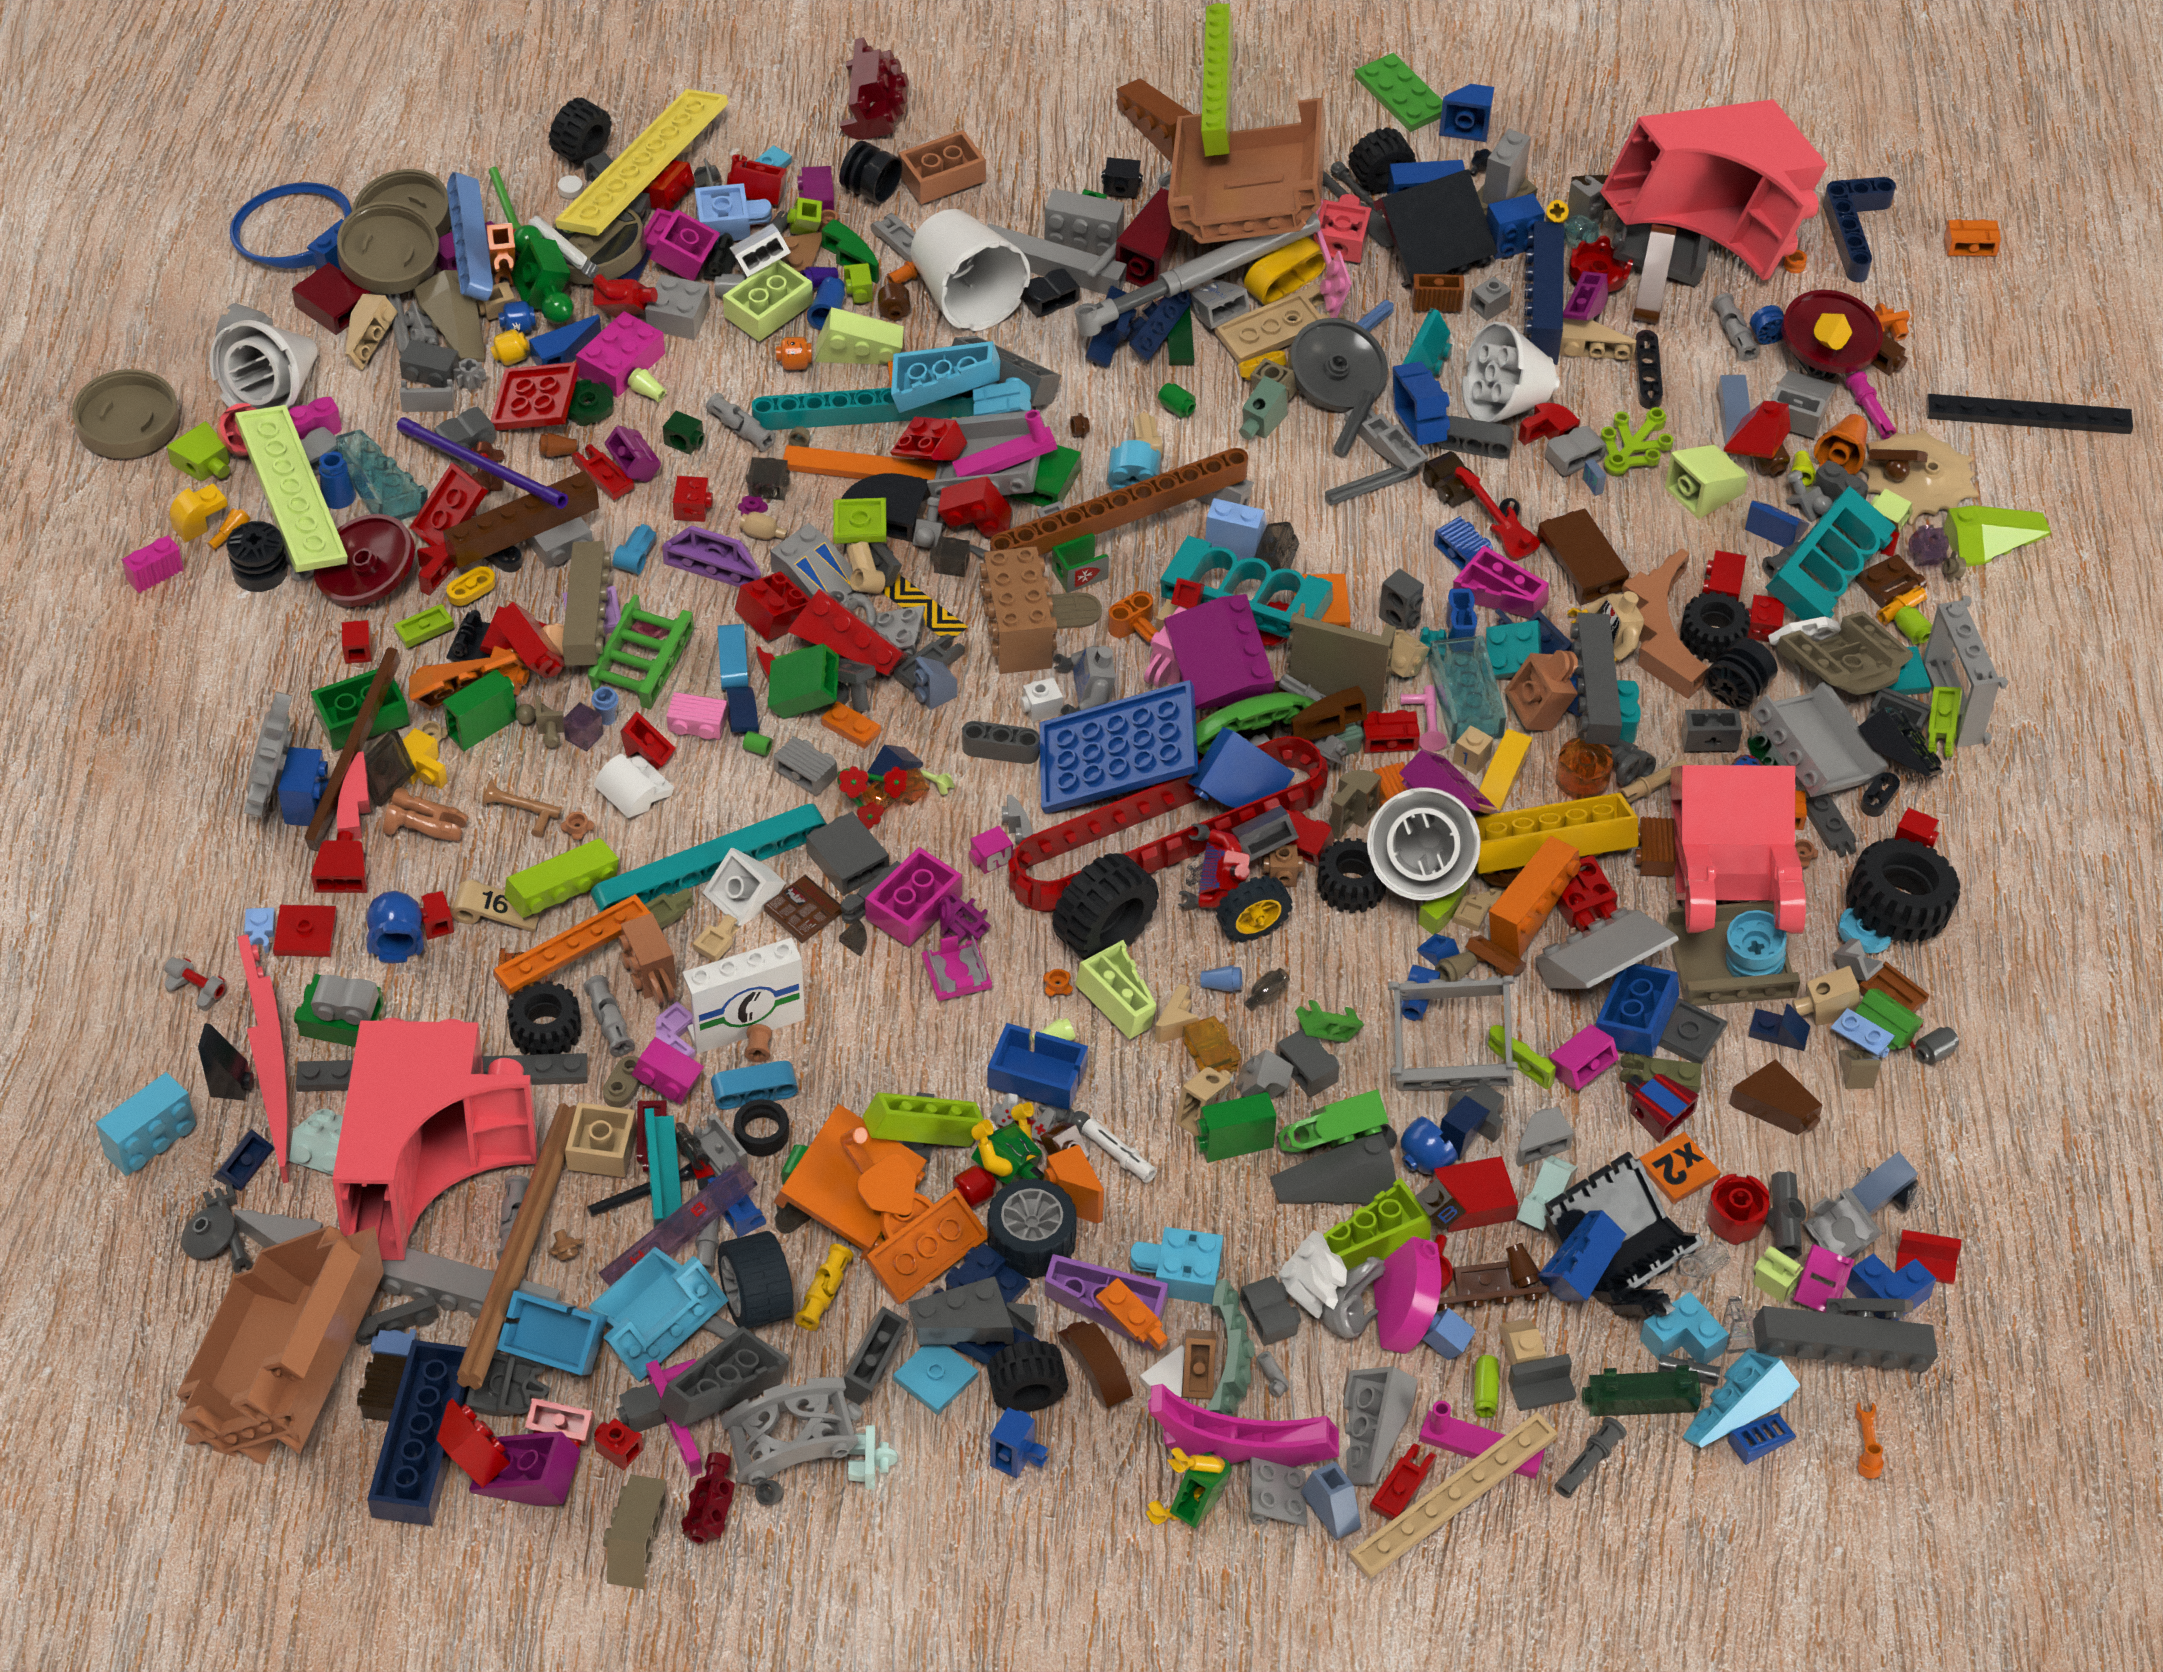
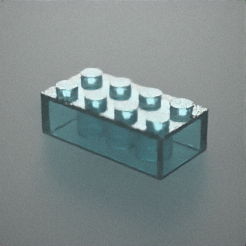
(1466, 687)

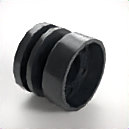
(870, 172)
(257, 556)
(1741, 673)

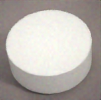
(570, 187)

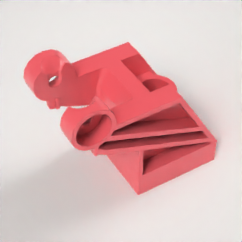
(1736, 841)

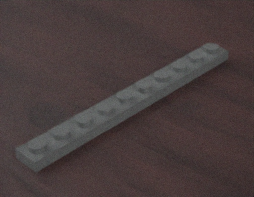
(542, 1068)

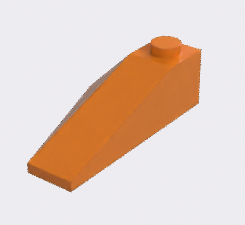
(438, 682)

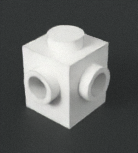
(1041, 699)

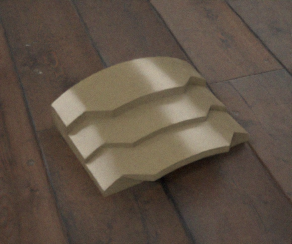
(1856, 660)

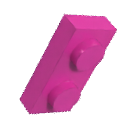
(656, 226)

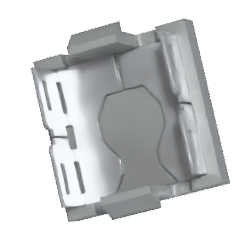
(1842, 1225)

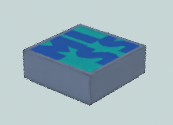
(1594, 477)

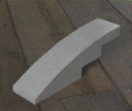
(1390, 441)

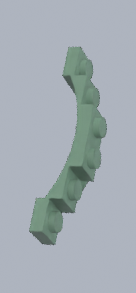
(1239, 1351)

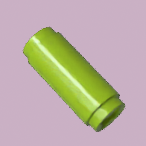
(1486, 1386)

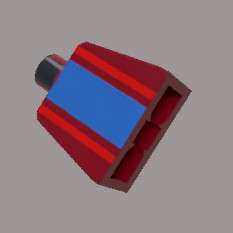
(1660, 1104)

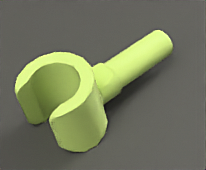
(943, 781)

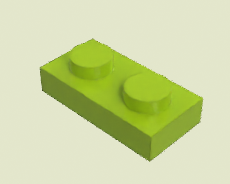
(424, 625)

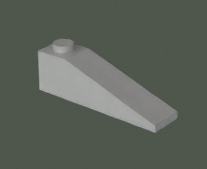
(1377, 1411)

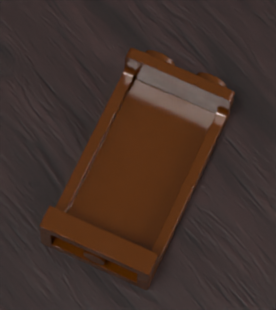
(1584, 555)

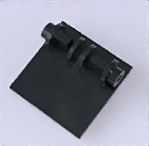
(469, 639)

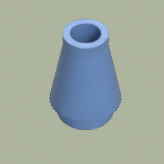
(605, 703)
(1224, 978)

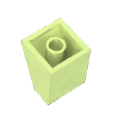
(1704, 479)

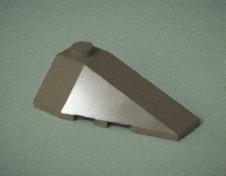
(452, 314)

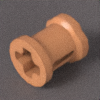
(758, 1043)

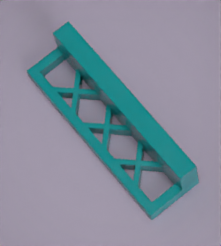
(662, 1165)

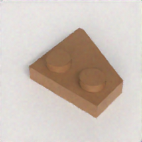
(803, 250)

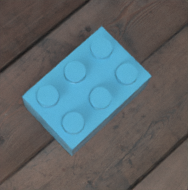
(146, 1124)

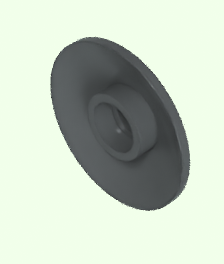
(208, 1232)

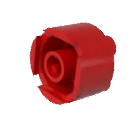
(1738, 1208)

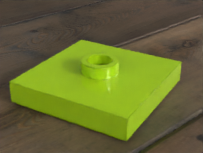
(859, 520)

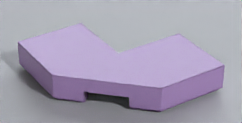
(672, 1025)

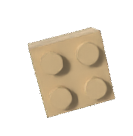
(601, 1139)

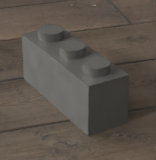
(872, 1354)

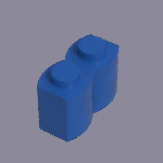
(1460, 613)

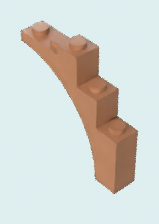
(1661, 649)

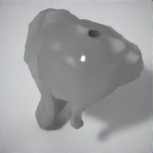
(1348, 1317)

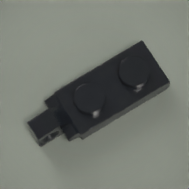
(1645, 1303)

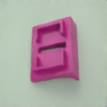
(1828, 1266)

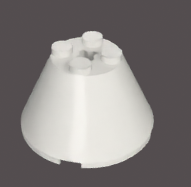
(1506, 374)

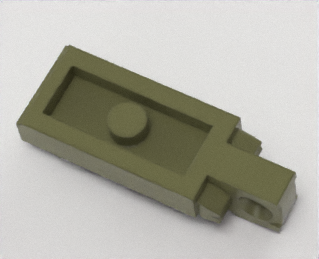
(670, 907)

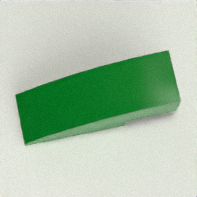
(848, 247)

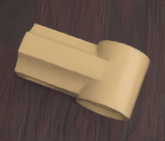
(1145, 430)
(864, 575)

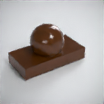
(1897, 463)

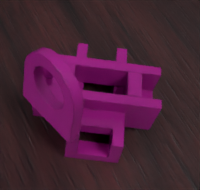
(957, 922)

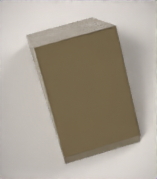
(1859, 1068)

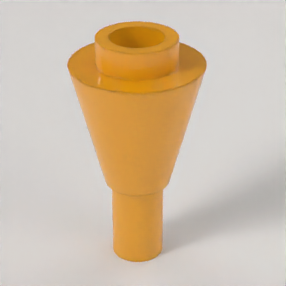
(233, 520)

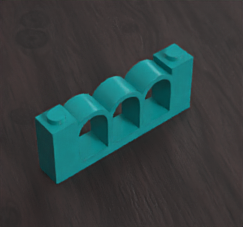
(1859, 521)
(1198, 557)

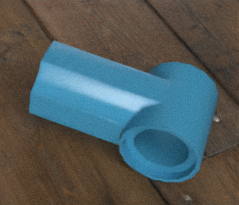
(633, 554)

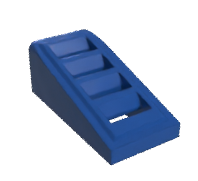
(1750, 1453)

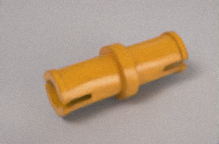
(1911, 598)

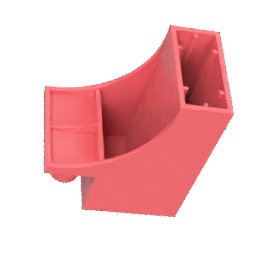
(1723, 173)
(422, 1122)

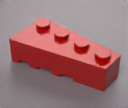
(845, 633)

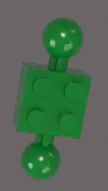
(541, 274)

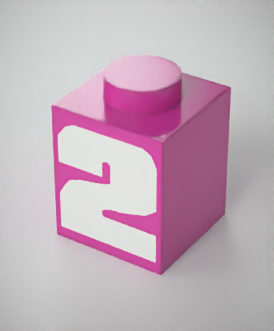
(990, 849)

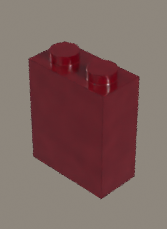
(328, 297)

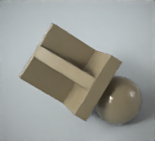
(548, 721)

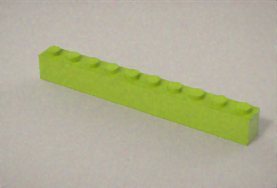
(1217, 80)

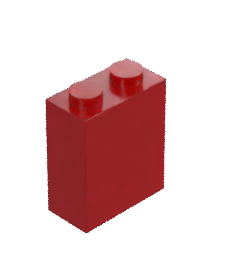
(529, 640)
(1482, 1190)

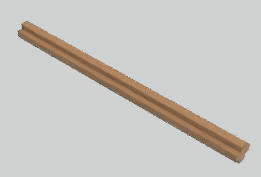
(517, 1250)

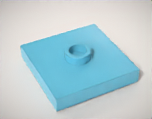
(935, 1376)

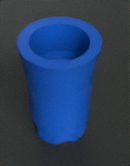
(829, 295)
(335, 481)

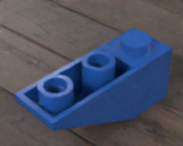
(564, 343)

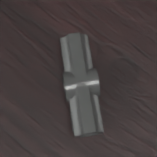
(1786, 1214)

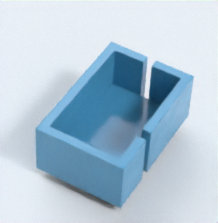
(552, 1332)

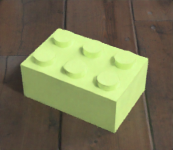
(768, 299)

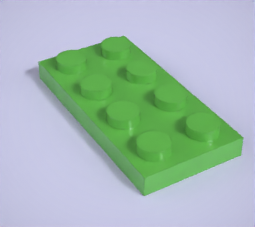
(1400, 91)

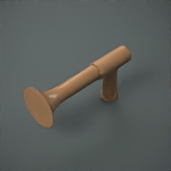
(544, 810)

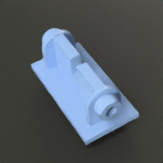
(1863, 1033)

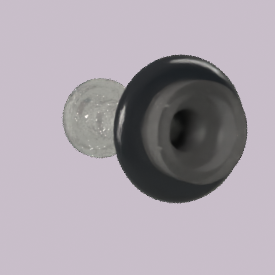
(1908, 1198)

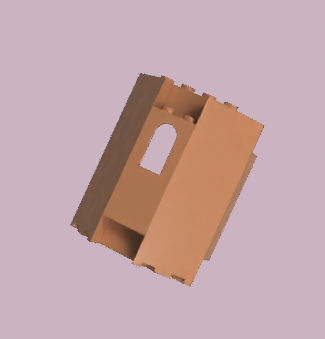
(279, 1343)

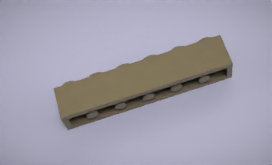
(585, 603)

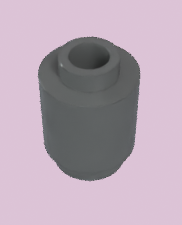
(1936, 1045)

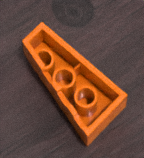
(1532, 895)

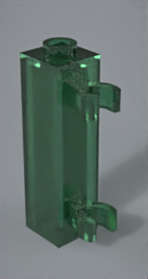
(1642, 1392)

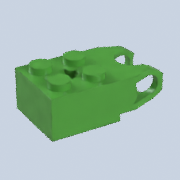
(1337, 1123)

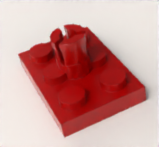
(449, 504)

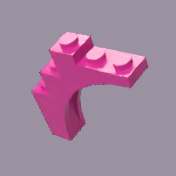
(1239, 1439)

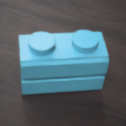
(1002, 398)

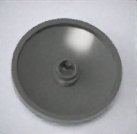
(1336, 363)

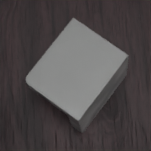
(1853, 955)

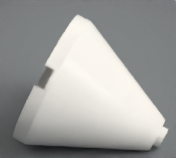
(260, 364)
(1423, 843)

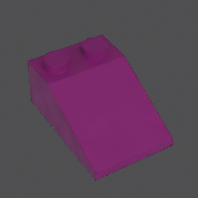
(537, 1470)

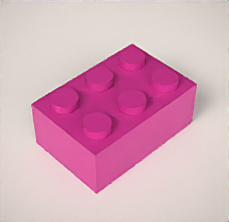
(619, 351)
(910, 896)

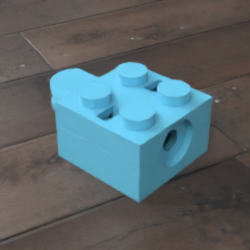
(1184, 1261)

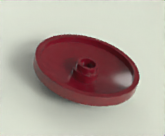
(1799, 334)
(377, 561)

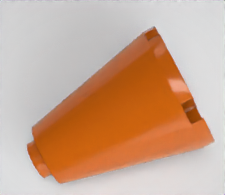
(1844, 444)

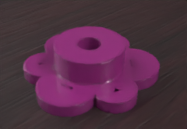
(752, 504)

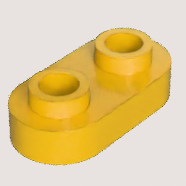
(1248, 366)
(468, 586)

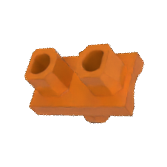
(1893, 322)

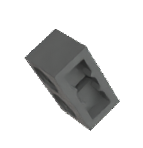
(1401, 600)

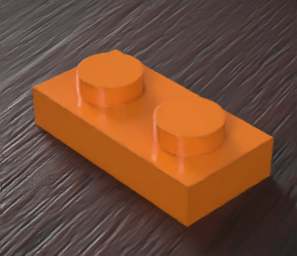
(851, 725)

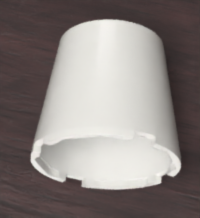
(969, 269)

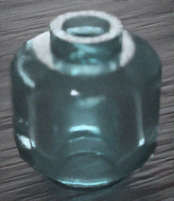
(1580, 229)

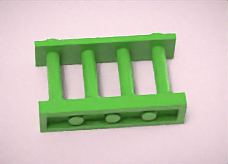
(658, 668)

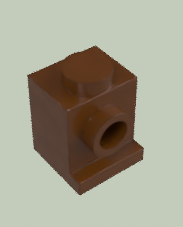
(1890, 356)

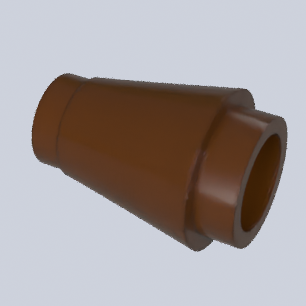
(1522, 1267)

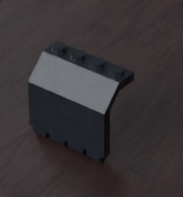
(1631, 1202)

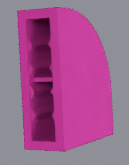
(1408, 1294)

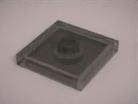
(388, 767)

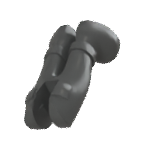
(1631, 761)

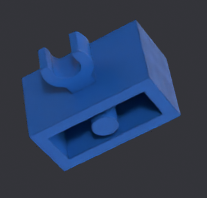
(1014, 1443)

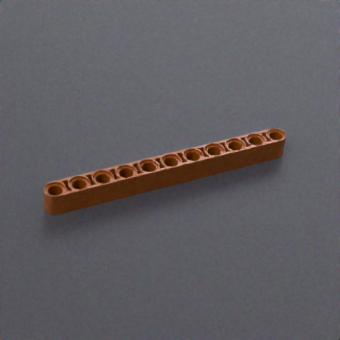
(1128, 503)

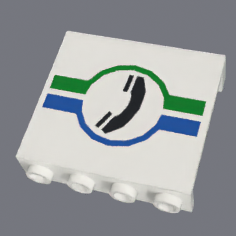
(745, 991)

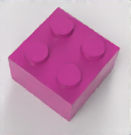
(684, 245)

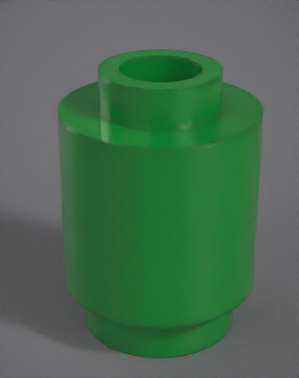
(1177, 399)

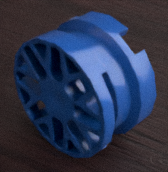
(1767, 324)

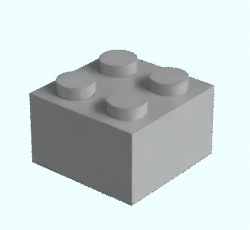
(679, 307)

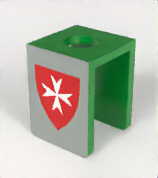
(1078, 563)

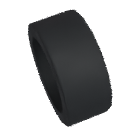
(758, 1109)

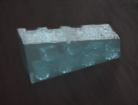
(379, 479)

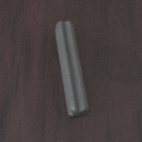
(1354, 423)

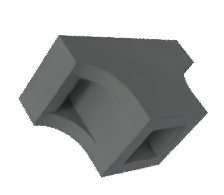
(1491, 1100)

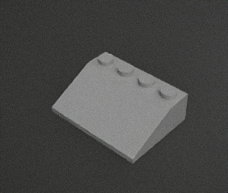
(1602, 949)

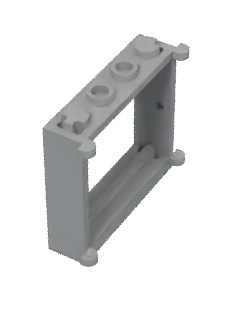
(1956, 629)
(1452, 1076)

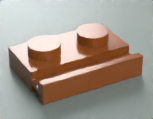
(1897, 987)

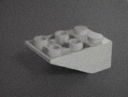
(1806, 399)

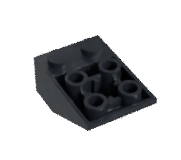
(1894, 737)

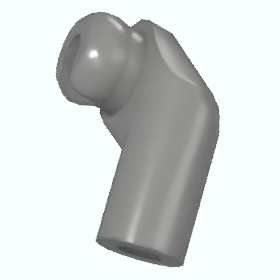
(1278, 1381)

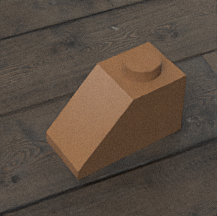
(1199, 1363)

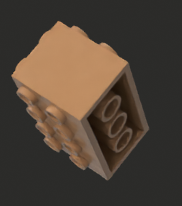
(1018, 609)

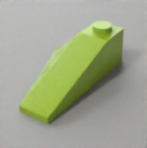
(1986, 532)

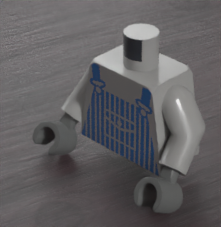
(1092, 674)

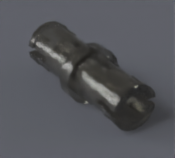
(690, 1147)

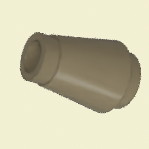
(1456, 966)

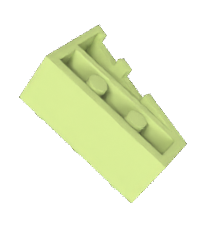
(857, 339)
(1117, 990)

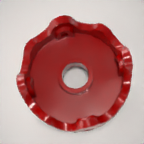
(1599, 258)

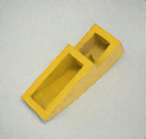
(1505, 767)

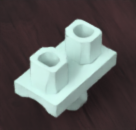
(865, 1469)

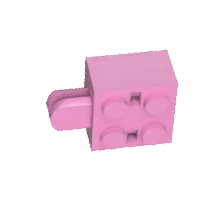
(1162, 661)

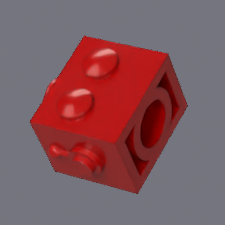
(691, 498)
(1765, 617)

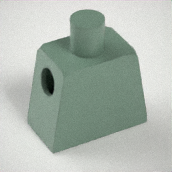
(1264, 409)

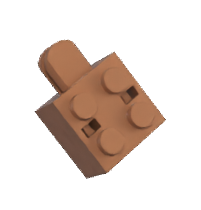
(1543, 689)
(648, 958)

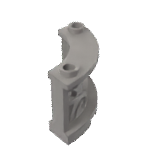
(782, 1454)

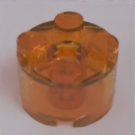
(1584, 769)

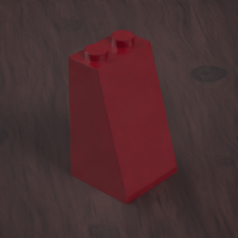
(1148, 242)

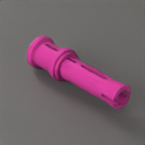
(1866, 397)

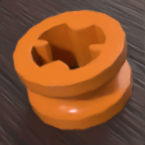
(1798, 266)

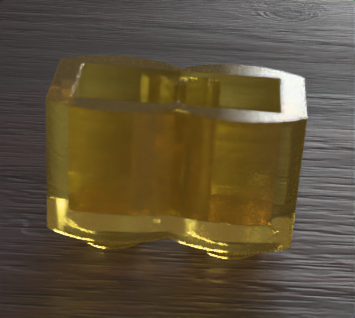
(1210, 1046)

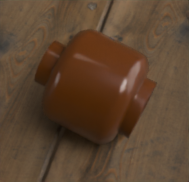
(1774, 466)

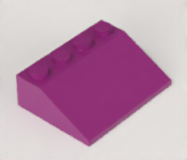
(1220, 651)
(1435, 771)

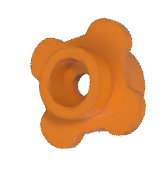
(1057, 976)

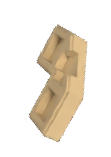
(1475, 908)

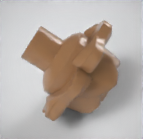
(565, 1246)

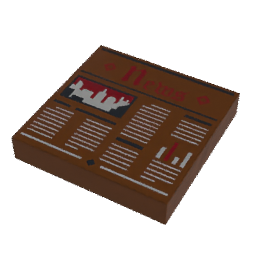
(803, 908)

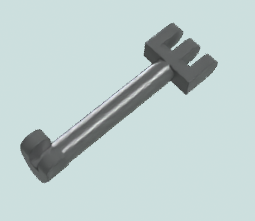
(239, 1256)

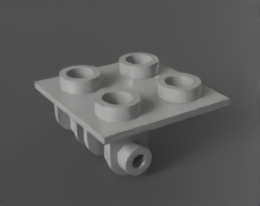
(902, 627)
(1276, 1492)

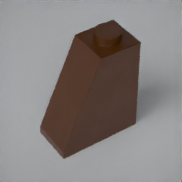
(1777, 1099)

